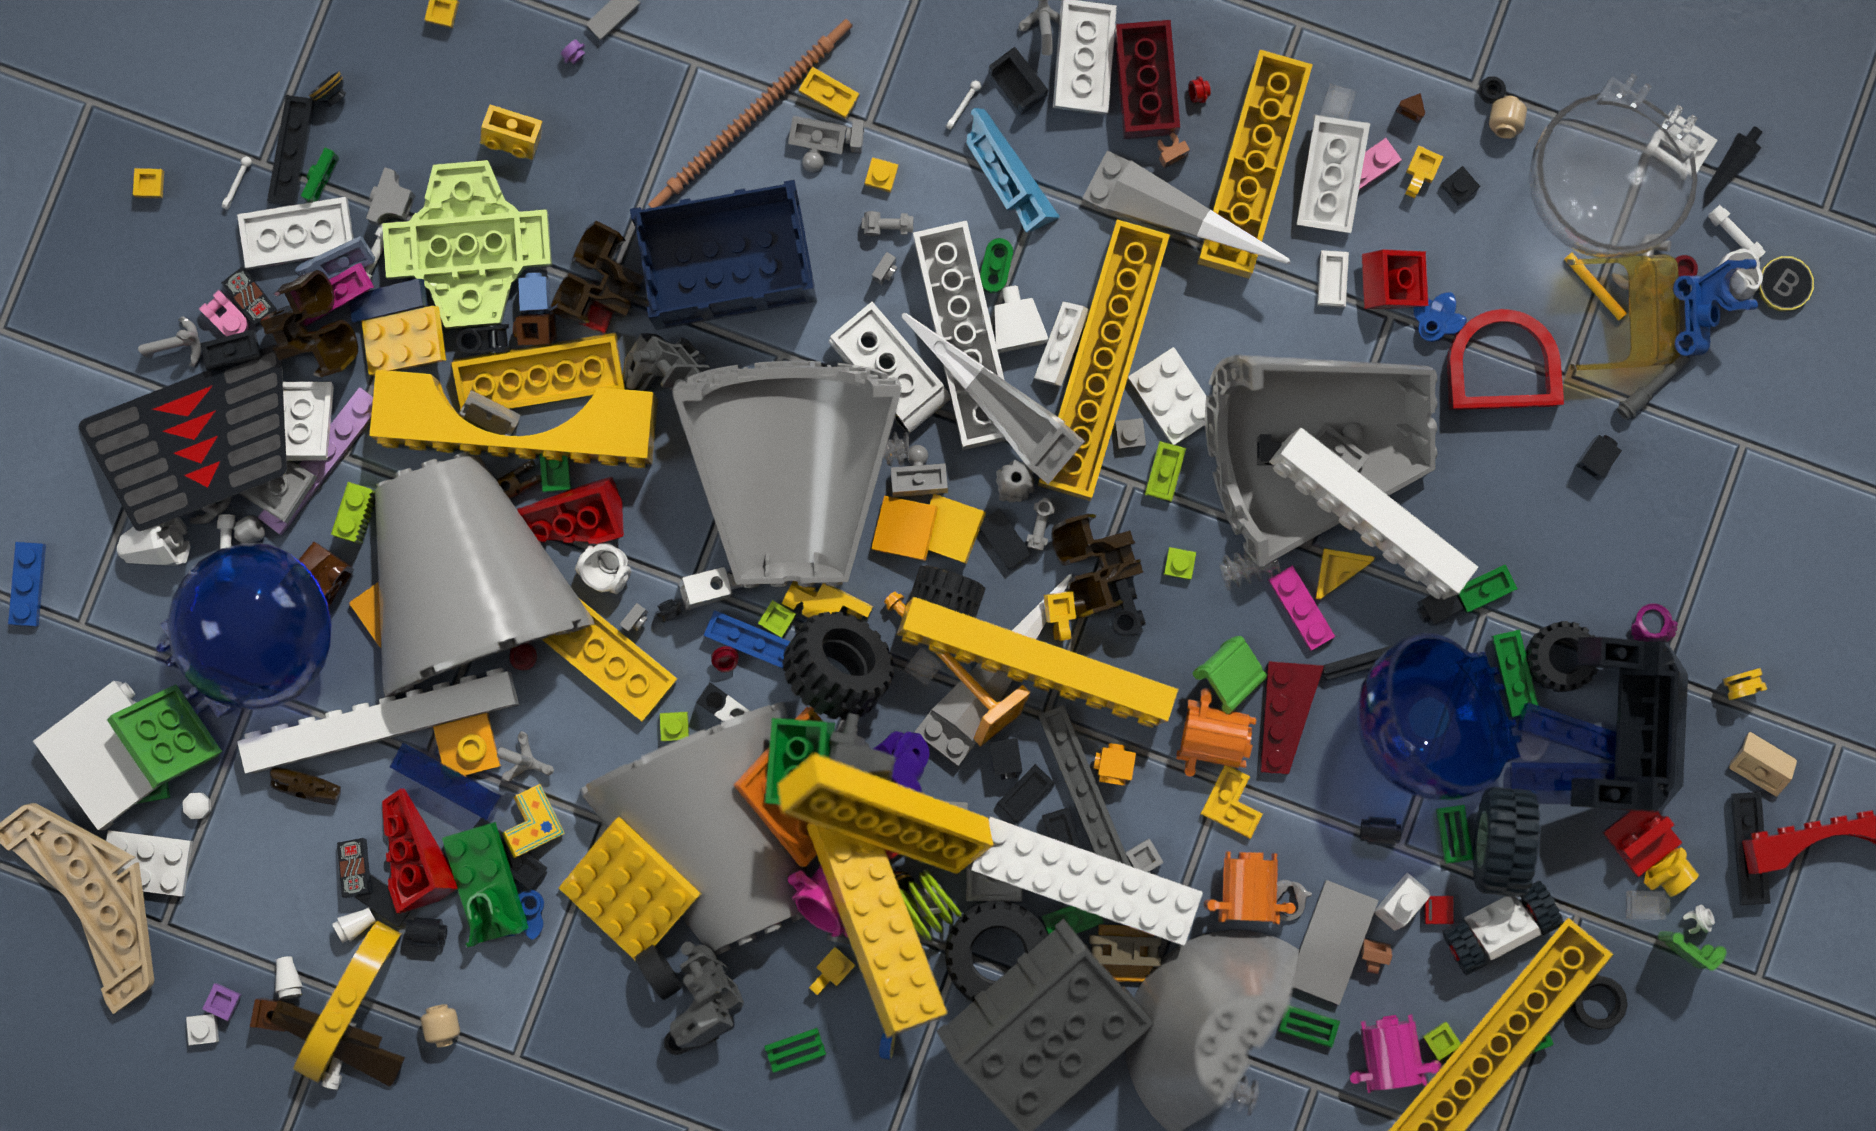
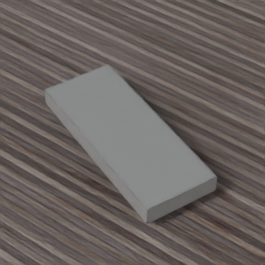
(610, 16)

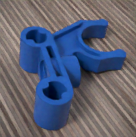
(1702, 304)

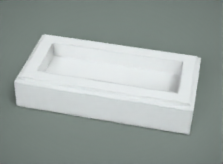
(1333, 279)

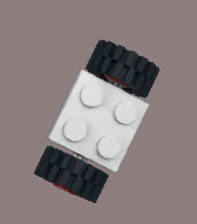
(1502, 927)

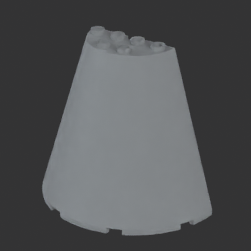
(1293, 393)
(789, 463)
(460, 573)
(705, 829)
(1207, 1012)

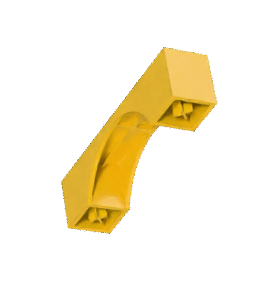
(609, 428)

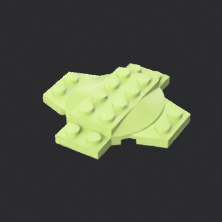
(467, 244)

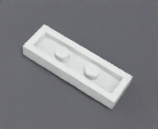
(1062, 343)

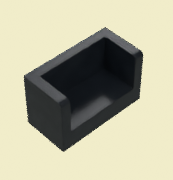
(1018, 80)

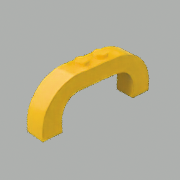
(345, 1001)

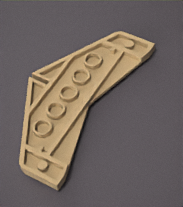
(105, 902)

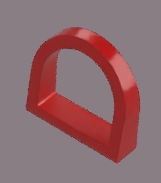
(1552, 362)

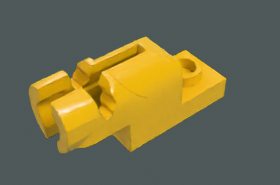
(825, 600)

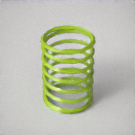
(928, 881)

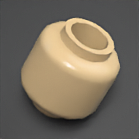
(1507, 117)
(440, 1025)

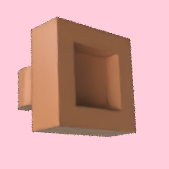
(1173, 153)
(1375, 954)

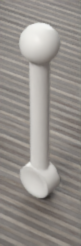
(975, 86)
(246, 162)

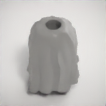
(1014, 491)

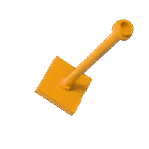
(999, 713)

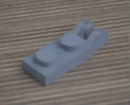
(339, 259)

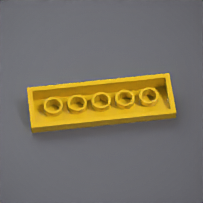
(541, 372)

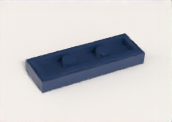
(389, 300)

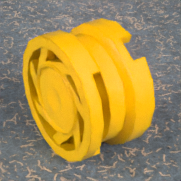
(1744, 687)

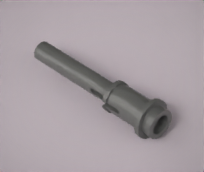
(1628, 408)

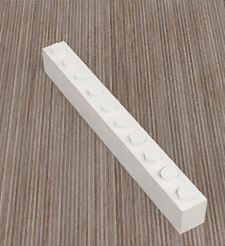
(377, 722)

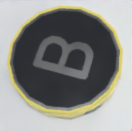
(1786, 283)

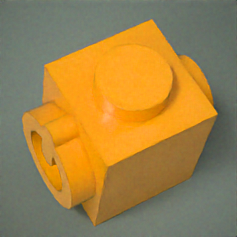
(1114, 764)

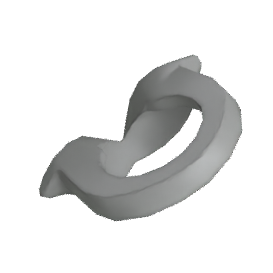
(1301, 896)

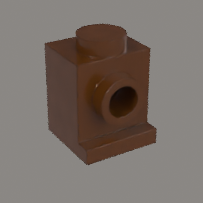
(527, 336)
(261, 1012)

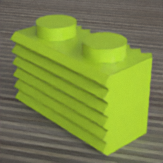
(354, 513)

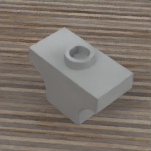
(389, 199)

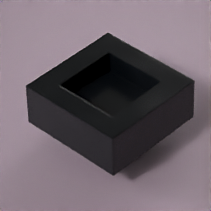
(1460, 185)

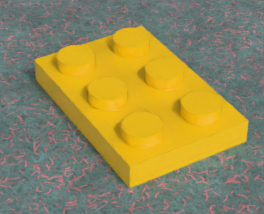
(404, 340)

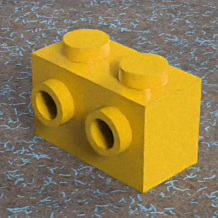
(511, 132)

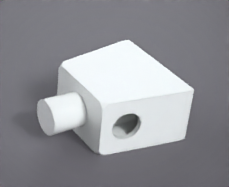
(1017, 322)
(698, 592)
(1402, 902)

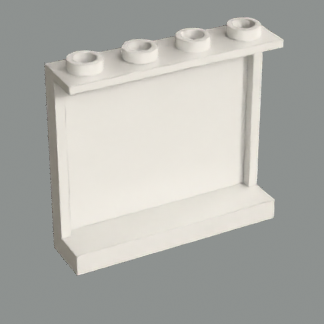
(93, 759)

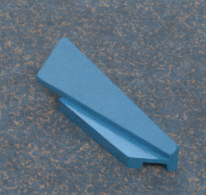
(1008, 173)

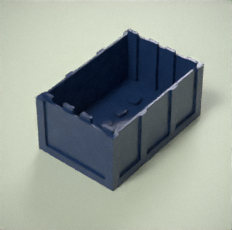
(724, 255)

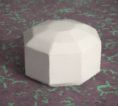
(196, 805)

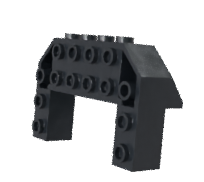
(1648, 725)

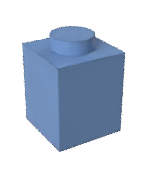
(534, 294)

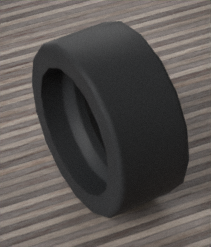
(658, 972)
(1618, 1012)

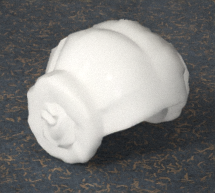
(1744, 281)
(604, 568)

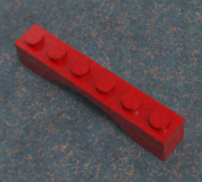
(1776, 851)

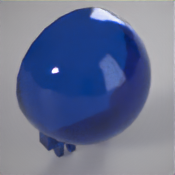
(247, 629)
(1435, 719)

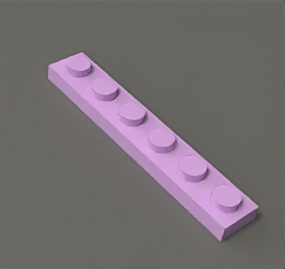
(343, 433)

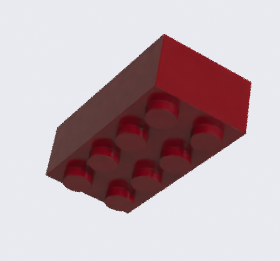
(1147, 79)

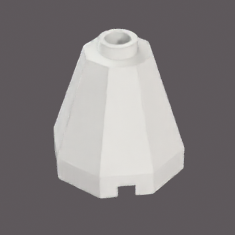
(156, 545)

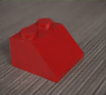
(1394, 279)

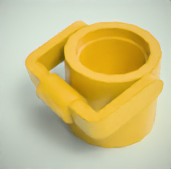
(1672, 873)

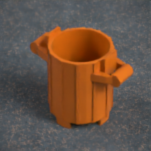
(1214, 735)
(1250, 889)

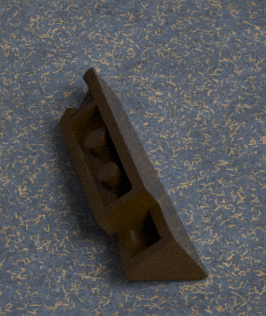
(355, 1048)

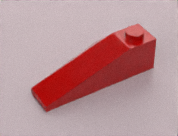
(580, 514)
(417, 864)

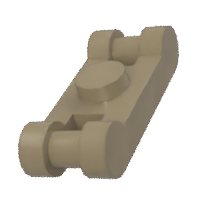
(1126, 950)

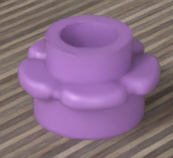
(573, 52)

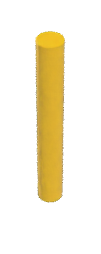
(1597, 288)

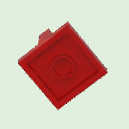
(1642, 839)

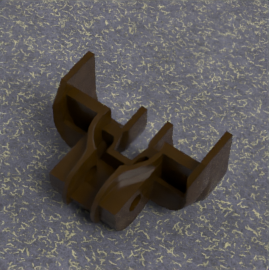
(617, 287)
(310, 297)
(1075, 543)

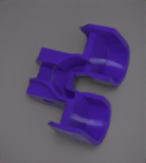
(910, 757)

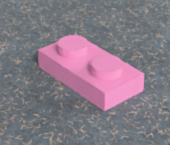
(1378, 161)

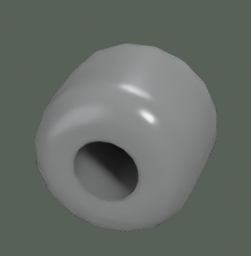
(249, 529)

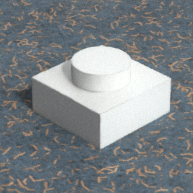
(202, 1029)

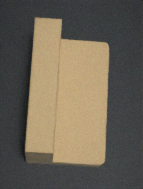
(1764, 764)

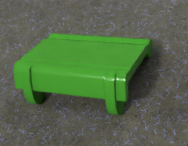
(1232, 672)
(1706, 958)

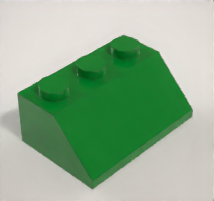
(791, 746)

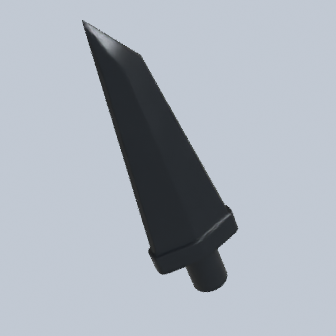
(1738, 155)

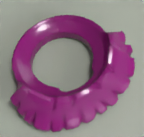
(1667, 632)

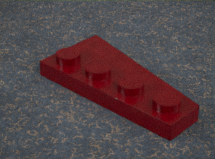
(1287, 706)

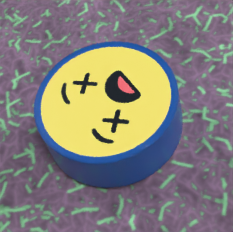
(886, 1047)

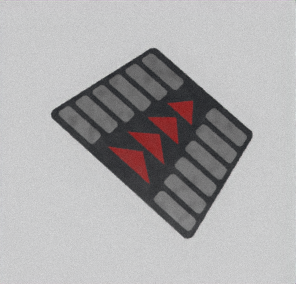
(193, 440)

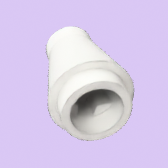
(353, 924)
(287, 979)

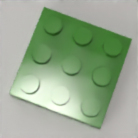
(164, 736)

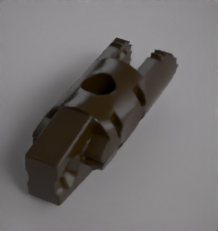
(516, 485)
(304, 786)

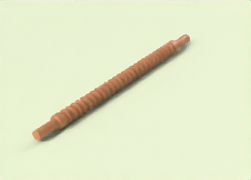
(825, 44)

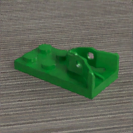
(485, 883)

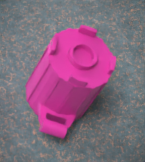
(817, 902)
(1392, 1055)

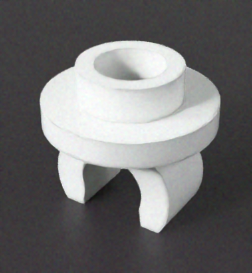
(1703, 917)

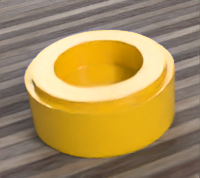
(472, 748)

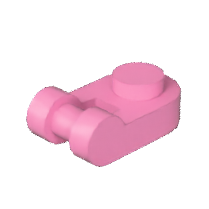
(231, 322)

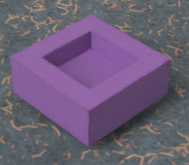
(222, 1001)

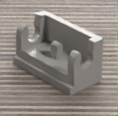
(489, 414)

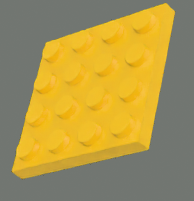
(629, 889)

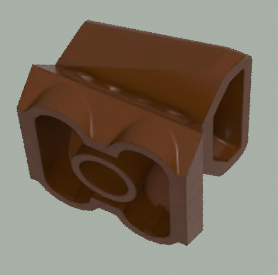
(327, 569)

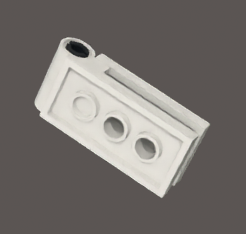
(920, 388)

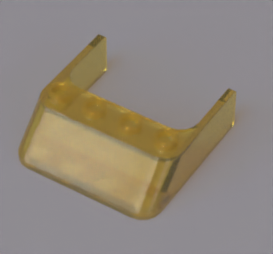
(1652, 311)

